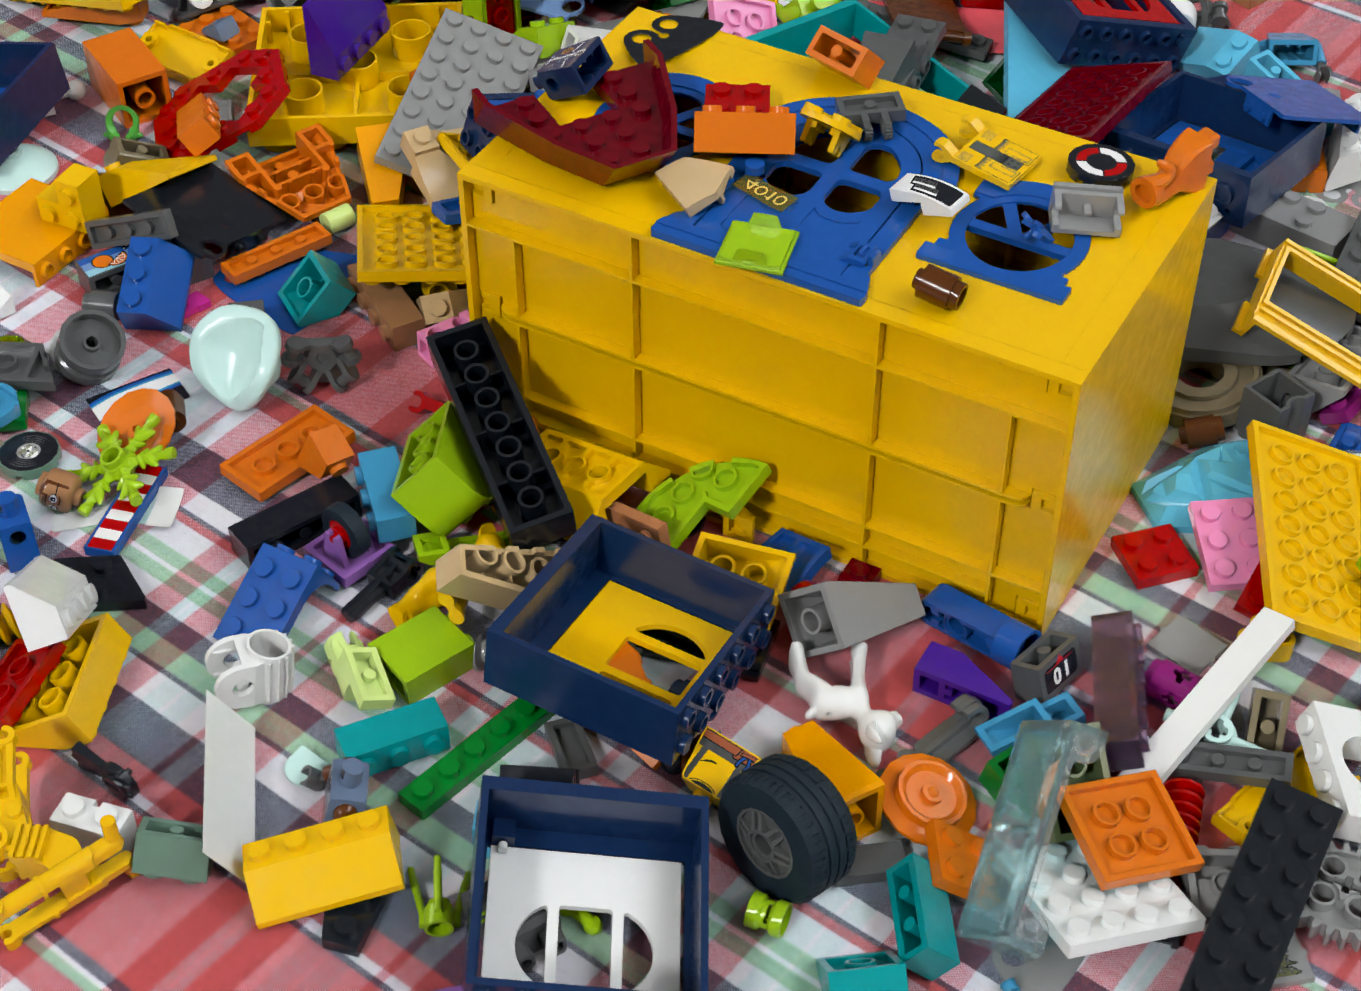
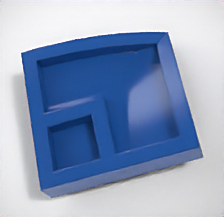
(809, 555)

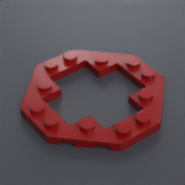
(269, 82)

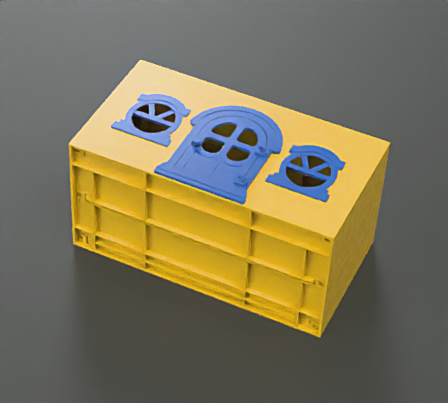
(892, 429)

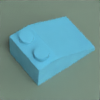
(1218, 52)

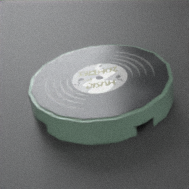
(29, 454)

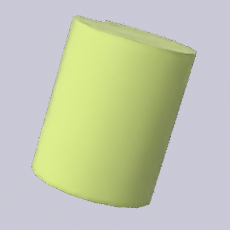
(338, 218)

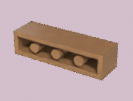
(389, 310)

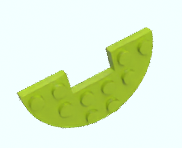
(707, 486)

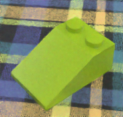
(546, 34)

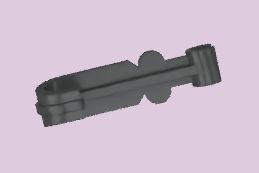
(952, 734)

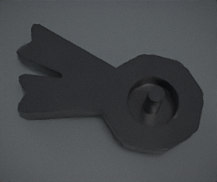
(114, 776)

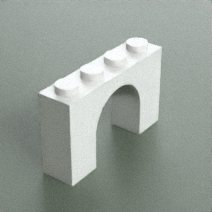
(1328, 737)

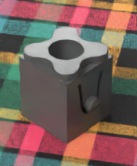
(1263, 400)

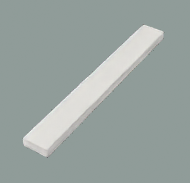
(1215, 692)

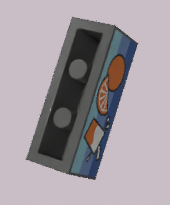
(103, 269)

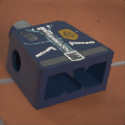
(561, 72)

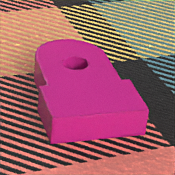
(196, 303)

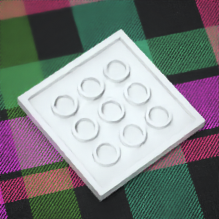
(1097, 921)

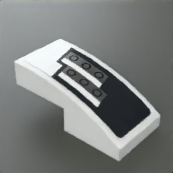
(934, 195)

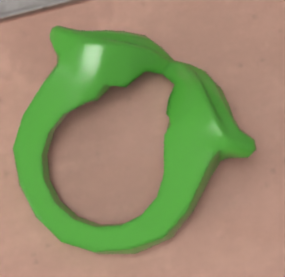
(111, 129)

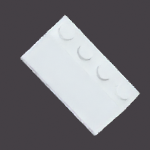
(1344, 152)
(49, 601)

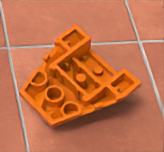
(297, 181)

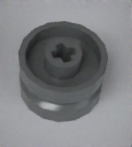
(90, 347)

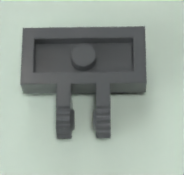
(872, 109)

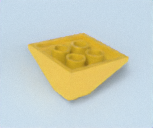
(137, 176)
(752, 561)

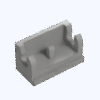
(1086, 209)

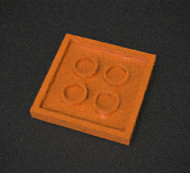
(248, 28)
(1129, 830)

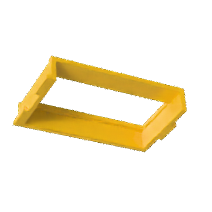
(1291, 329)

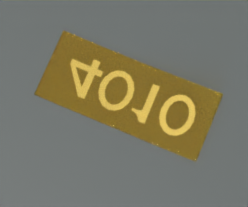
(765, 192)

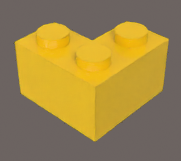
(73, 198)

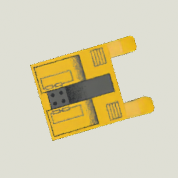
(987, 154)

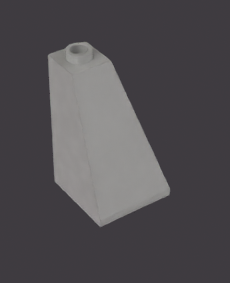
(847, 612)

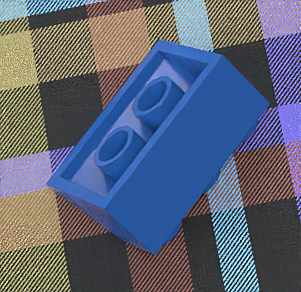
(155, 285)

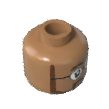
(60, 490)

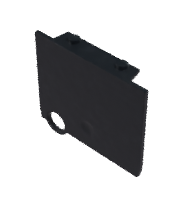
(210, 209)

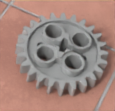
(1336, 899)

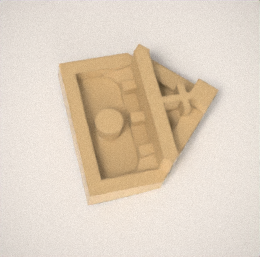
(695, 182)

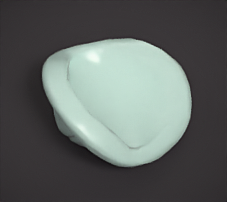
(236, 354)

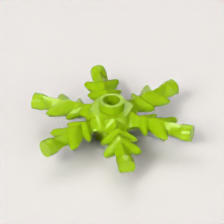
(120, 464)

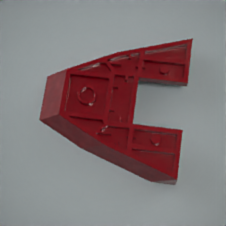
(603, 148)

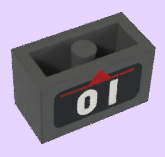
(1046, 666)

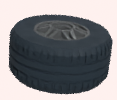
(787, 828)

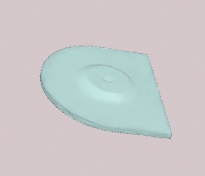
(300, 759)

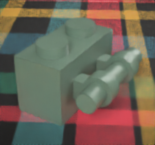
(171, 851)

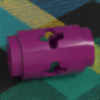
(1167, 680)

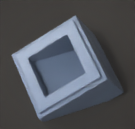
(222, 29)

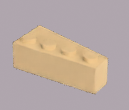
(489, 573)

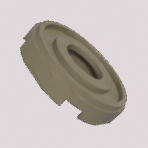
(1217, 399)

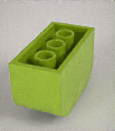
(439, 475)

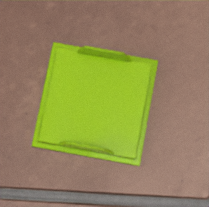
(758, 245)

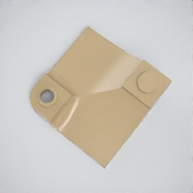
(431, 165)

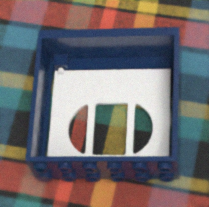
(593, 854)

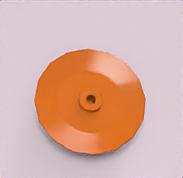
(133, 411)
(922, 789)

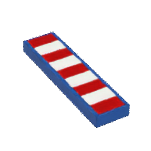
(122, 517)

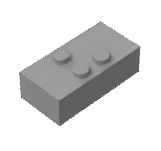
(1303, 222)

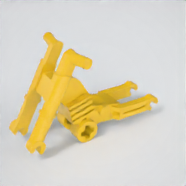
(45, 854)

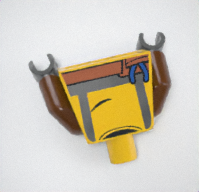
(713, 763)

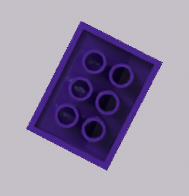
(341, 33)

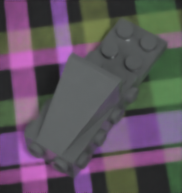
(906, 48)

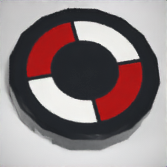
(1100, 165)

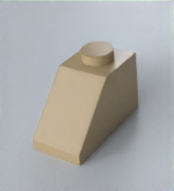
(442, 305)

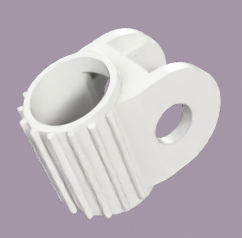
(263, 660)

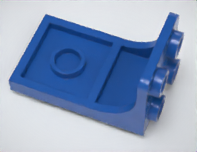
(274, 592)

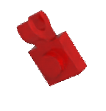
(427, 403)

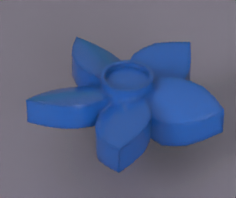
(1036, 229)

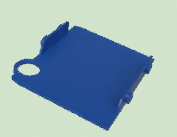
(1294, 101)

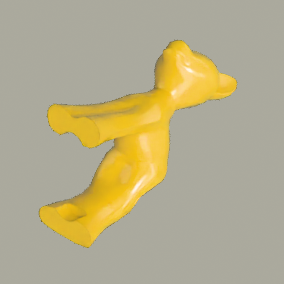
(425, 595)

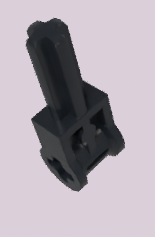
(386, 578)

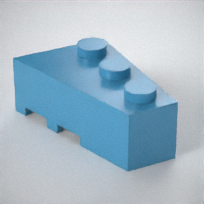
(377, 477)

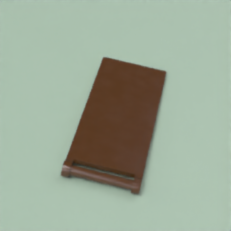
(936, 10)

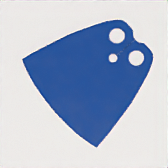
(268, 285)

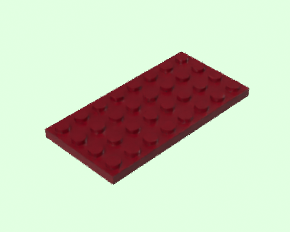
(1094, 98)

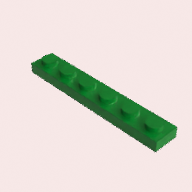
(472, 757)

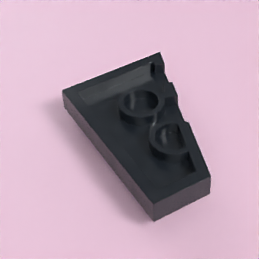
(349, 926)

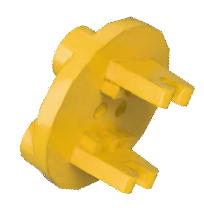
(839, 128)

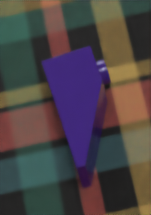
(950, 673)

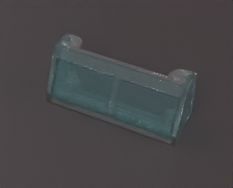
(1018, 837)

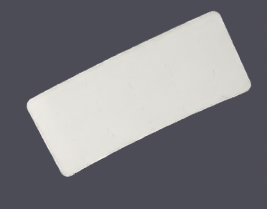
(165, 507)

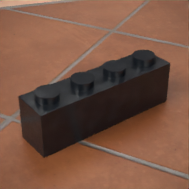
(291, 521)

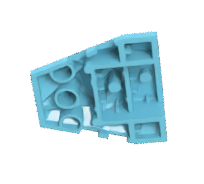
(1205, 474)

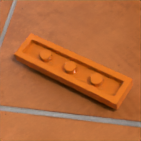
(276, 253)

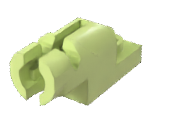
(359, 672)

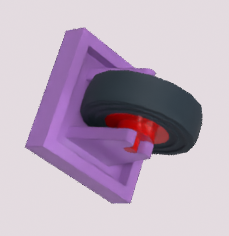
(346, 544)

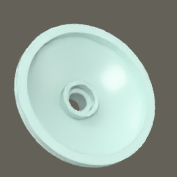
(26, 163)

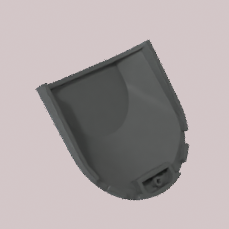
(1229, 280)

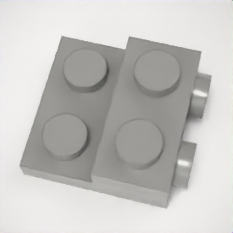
(1205, 885)

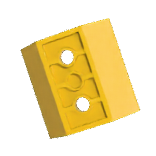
(596, 474)

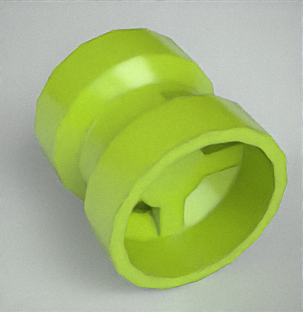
(768, 914)

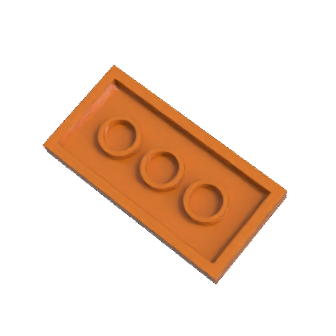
(271, 460)

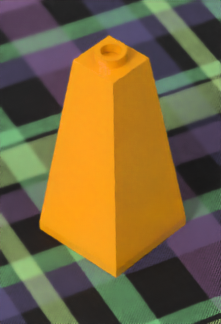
(381, 183)
(855, 781)

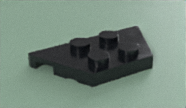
(112, 581)

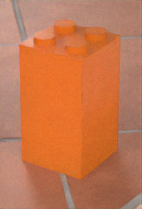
(127, 75)

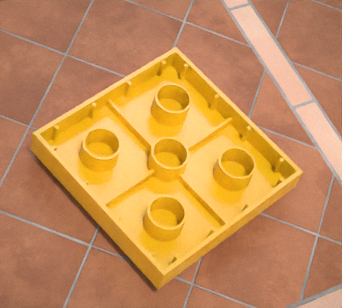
(363, 95)

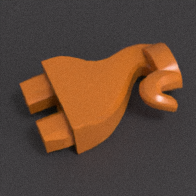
(1181, 170)

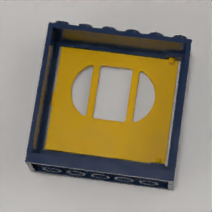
(596, 597)

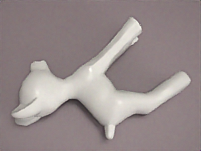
(842, 702)

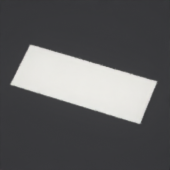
(228, 785)

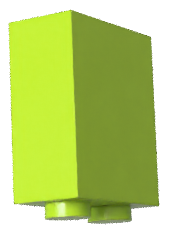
(424, 654)

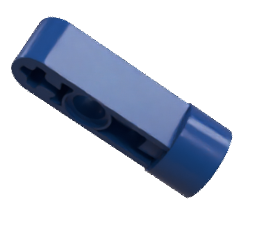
(977, 624)

